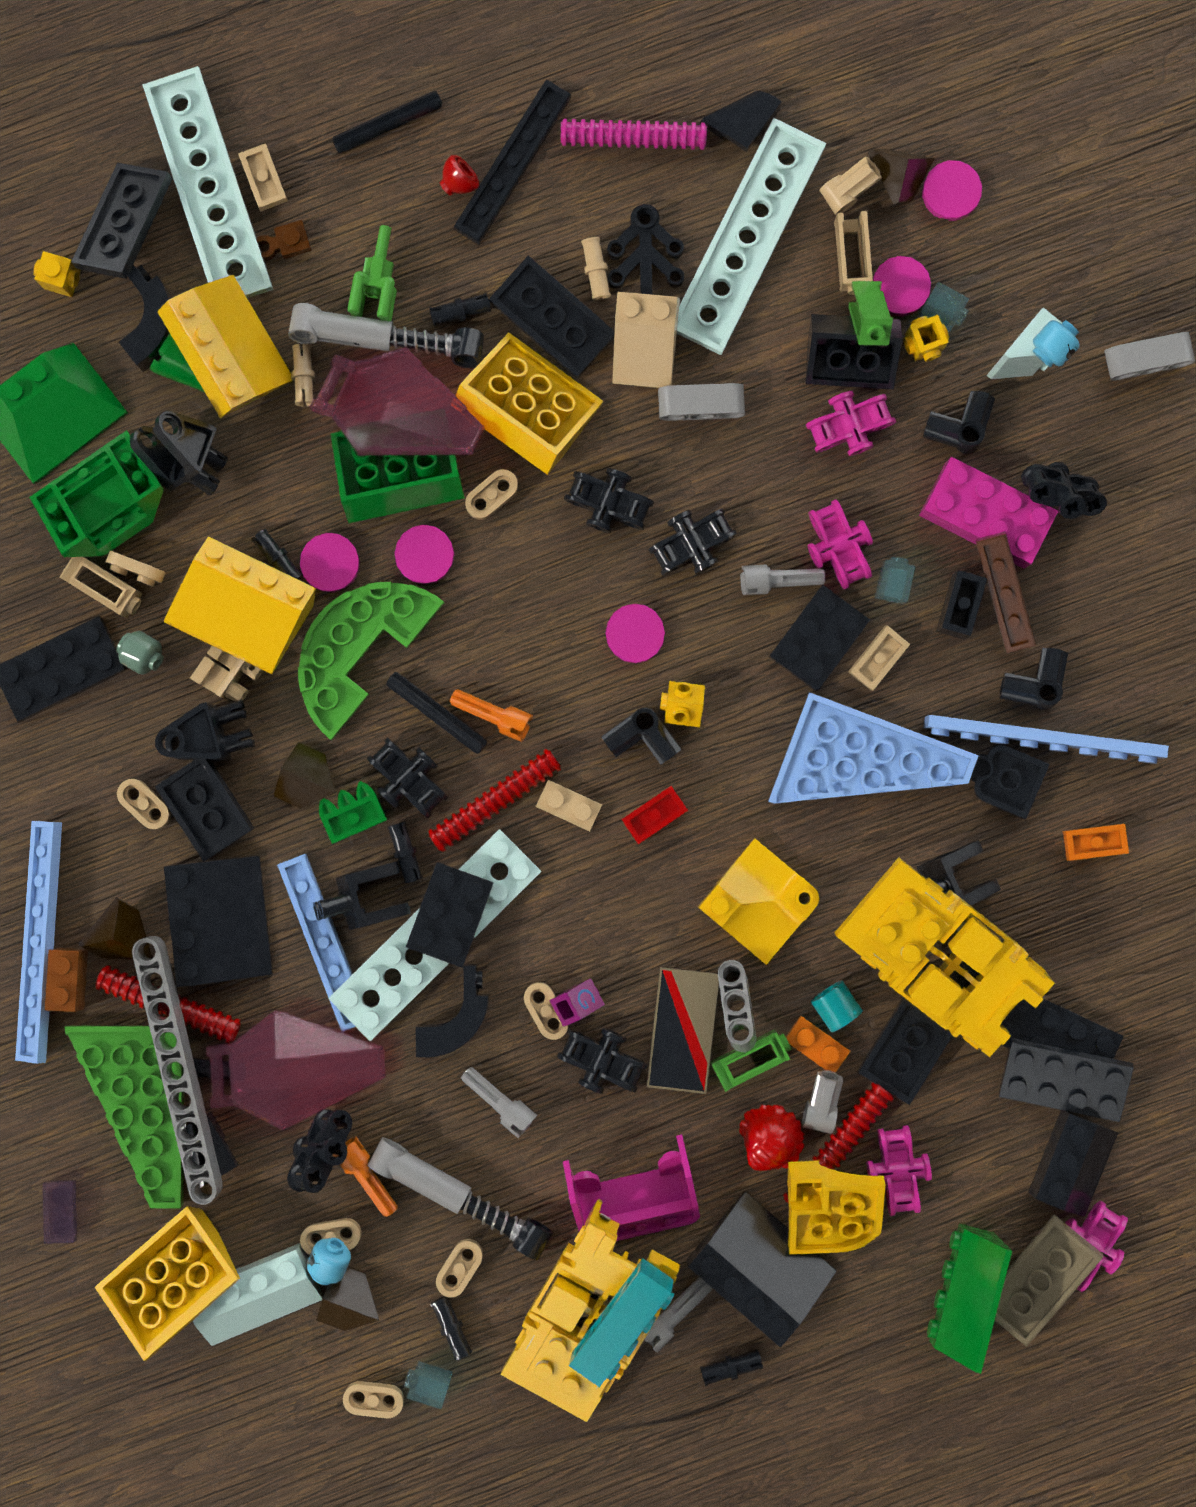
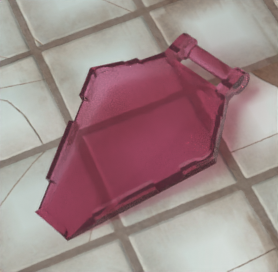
(397, 408)
(292, 1069)

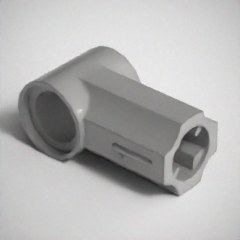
(822, 1109)

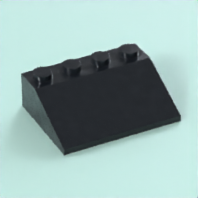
(218, 921)
(752, 1269)

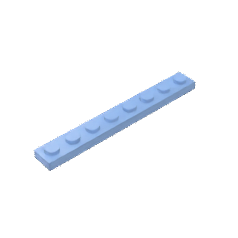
(1057, 740)
(38, 940)

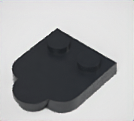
(1008, 779)

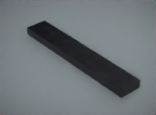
(512, 162)

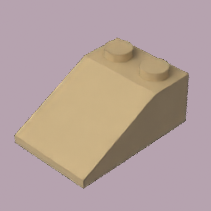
(645, 339)

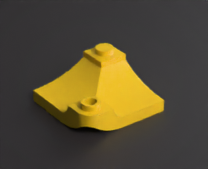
(760, 901)
(832, 1209)

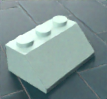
(1019, 358)

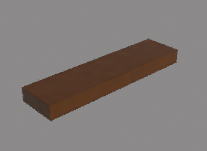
(1006, 592)

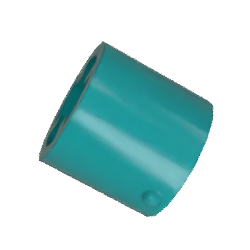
(836, 1006)

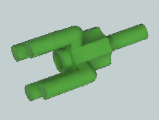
(375, 281)

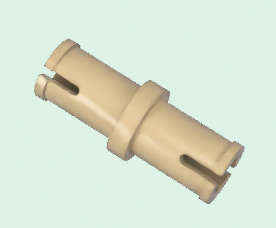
(596, 268)
(303, 375)

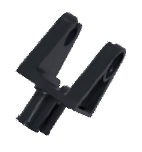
(180, 455)
(203, 734)
(941, 872)
(348, 903)

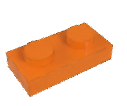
(1096, 842)
(817, 1045)

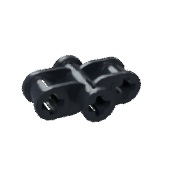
(1055, 487)
(598, 496)
(683, 546)
(399, 770)
(591, 1056)
(316, 1159)

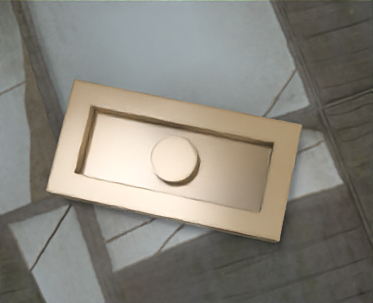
(263, 177)
(879, 657)
(569, 805)

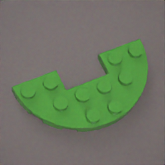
(345, 634)

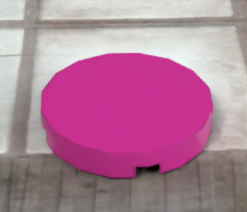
(952, 190)
(904, 285)
(424, 554)
(329, 562)
(635, 633)

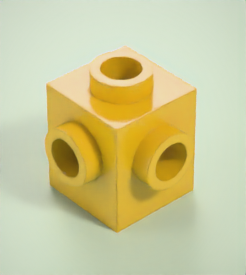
(932, 331)
(683, 703)

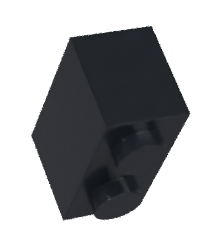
(961, 605)

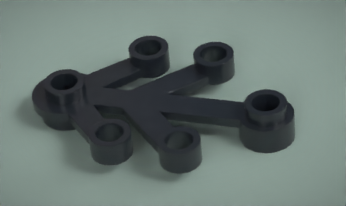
(645, 253)

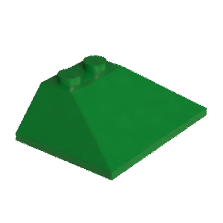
(54, 410)
(99, 501)

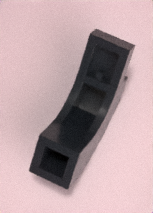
(150, 334)
(444, 1038)

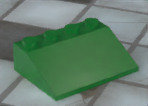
(392, 483)
(969, 1296)

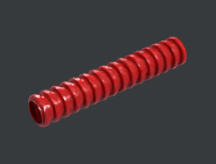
(494, 800)
(197, 1016)
(852, 1128)

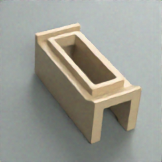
(859, 227)
(126, 603)

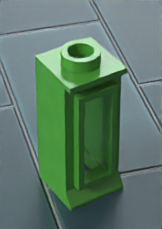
(870, 313)
(780, 1046)

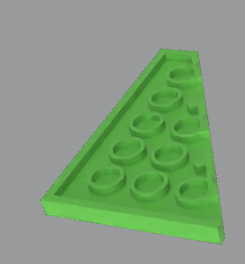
(129, 1084)

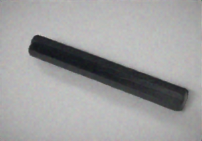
(387, 121)
(436, 712)

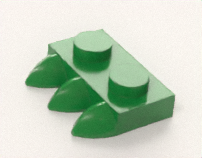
(352, 815)

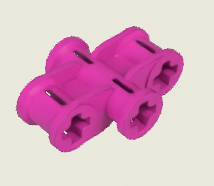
(850, 423)
(835, 534)
(900, 1170)
(1101, 1236)

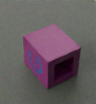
(577, 1002)

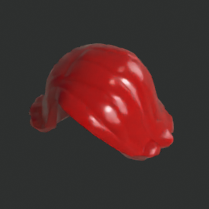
(771, 1137)

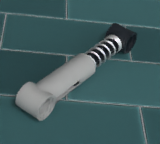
(312, 325)
(397, 1163)

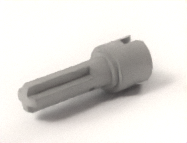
(760, 579)
(514, 1114)
(663, 1330)

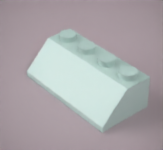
(262, 1294)

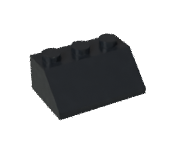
(839, 360)
(1072, 1163)

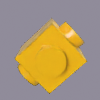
(56, 274)

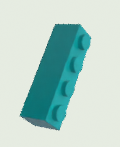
(621, 1323)

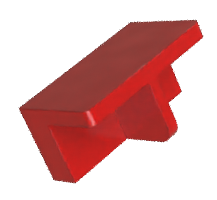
(654, 815)

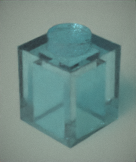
(947, 305)
(895, 580)
(428, 1384)

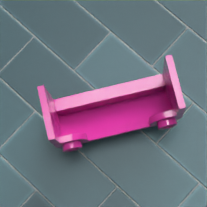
(640, 1201)

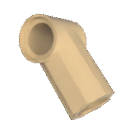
(844, 189)

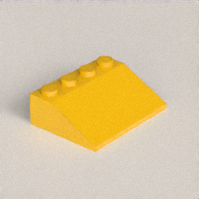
(225, 344)
(528, 402)
(240, 605)
(169, 1281)

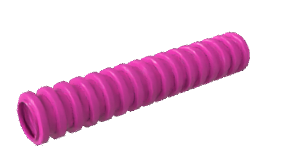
(633, 134)

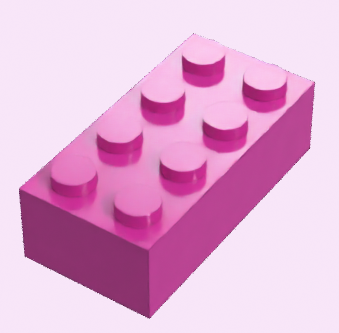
(981, 506)

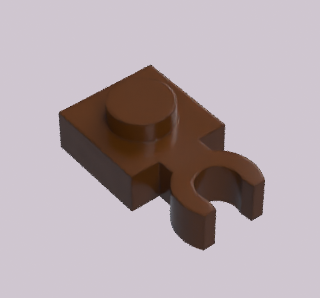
(289, 240)

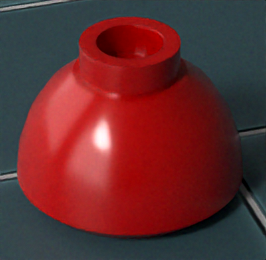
(458, 176)

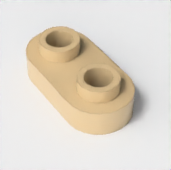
(489, 492)
(146, 573)
(144, 804)
(543, 1011)
(331, 1229)
(460, 1267)
(374, 1402)

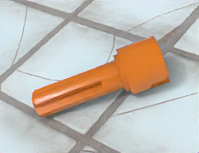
(510, 720)
(357, 1164)

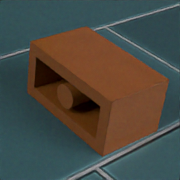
(66, 979)

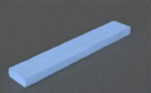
(320, 934)

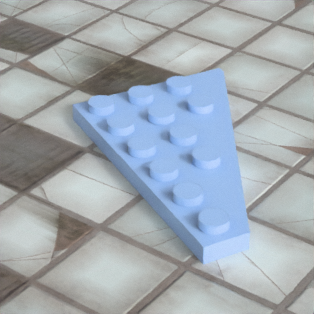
(854, 753)

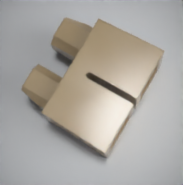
(219, 679)

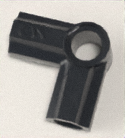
(974, 420)
(1049, 675)
(629, 733)

